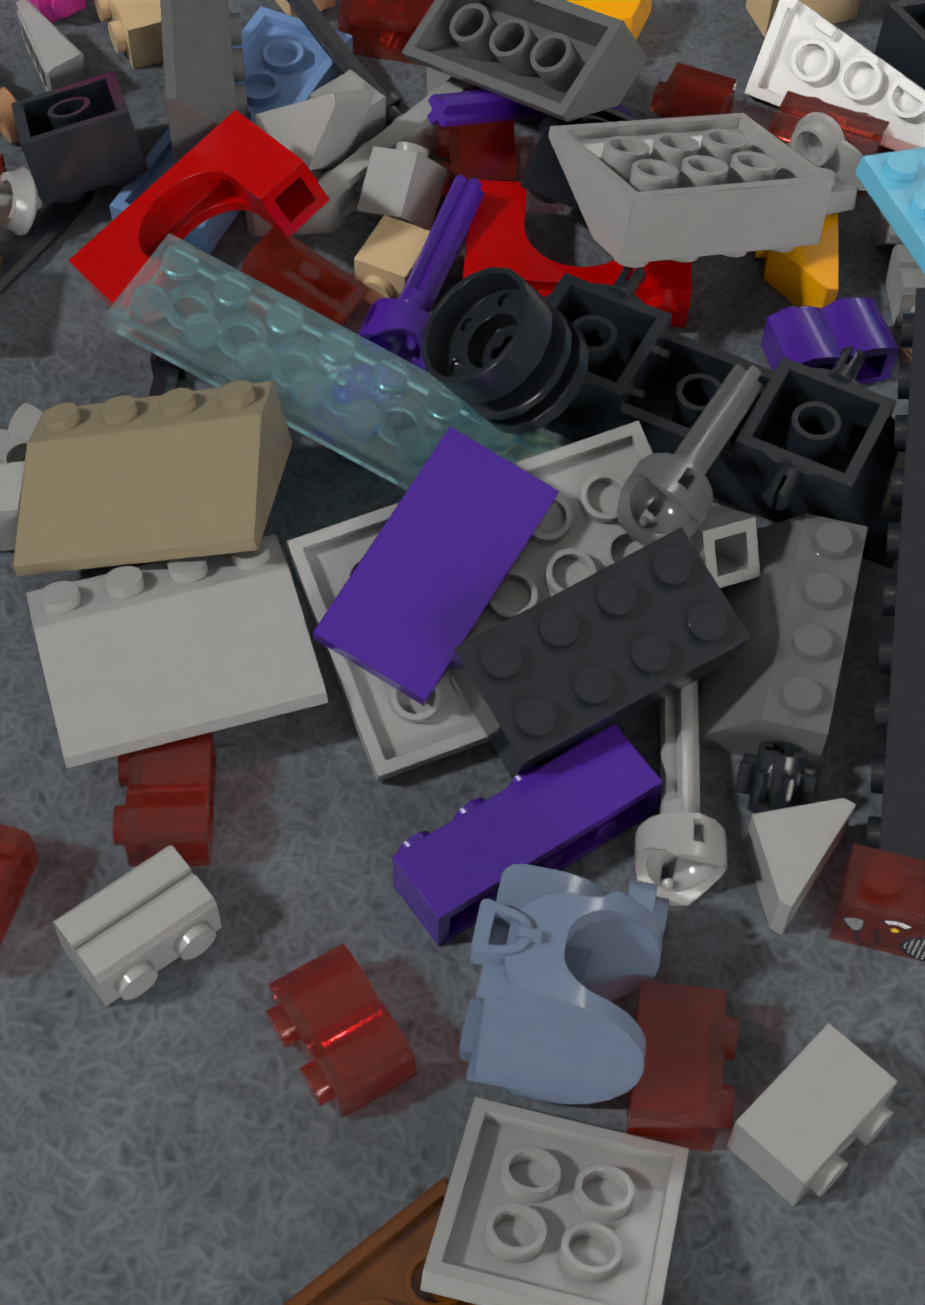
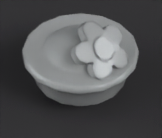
(18, 201)

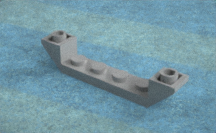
(346, 181)

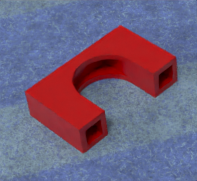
(225, 172)
(500, 240)

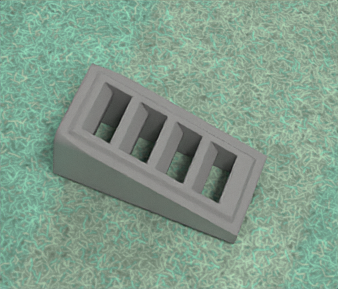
(51, 52)

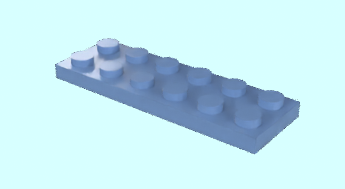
(280, 69)

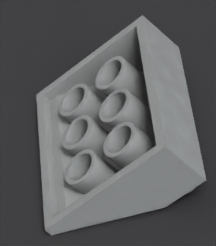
(691, 187)
(173, 651)

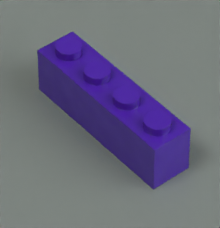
(540, 820)

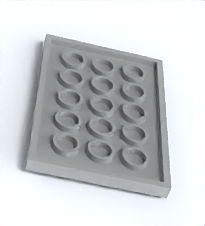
(569, 545)

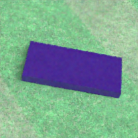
(435, 565)

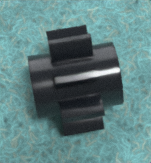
(777, 777)

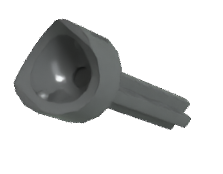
(676, 484)

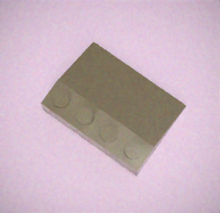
(151, 478)

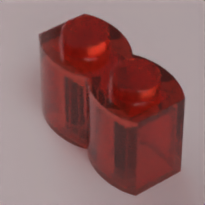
(168, 800)
(341, 1031)

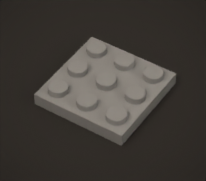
(554, 1213)

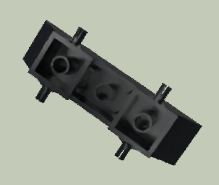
(802, 447)

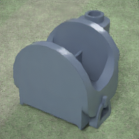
(547, 980)

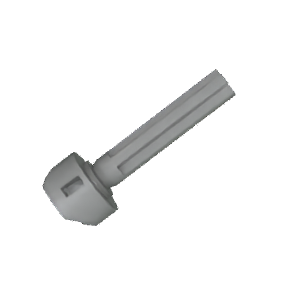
(680, 835)

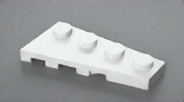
(821, 61)

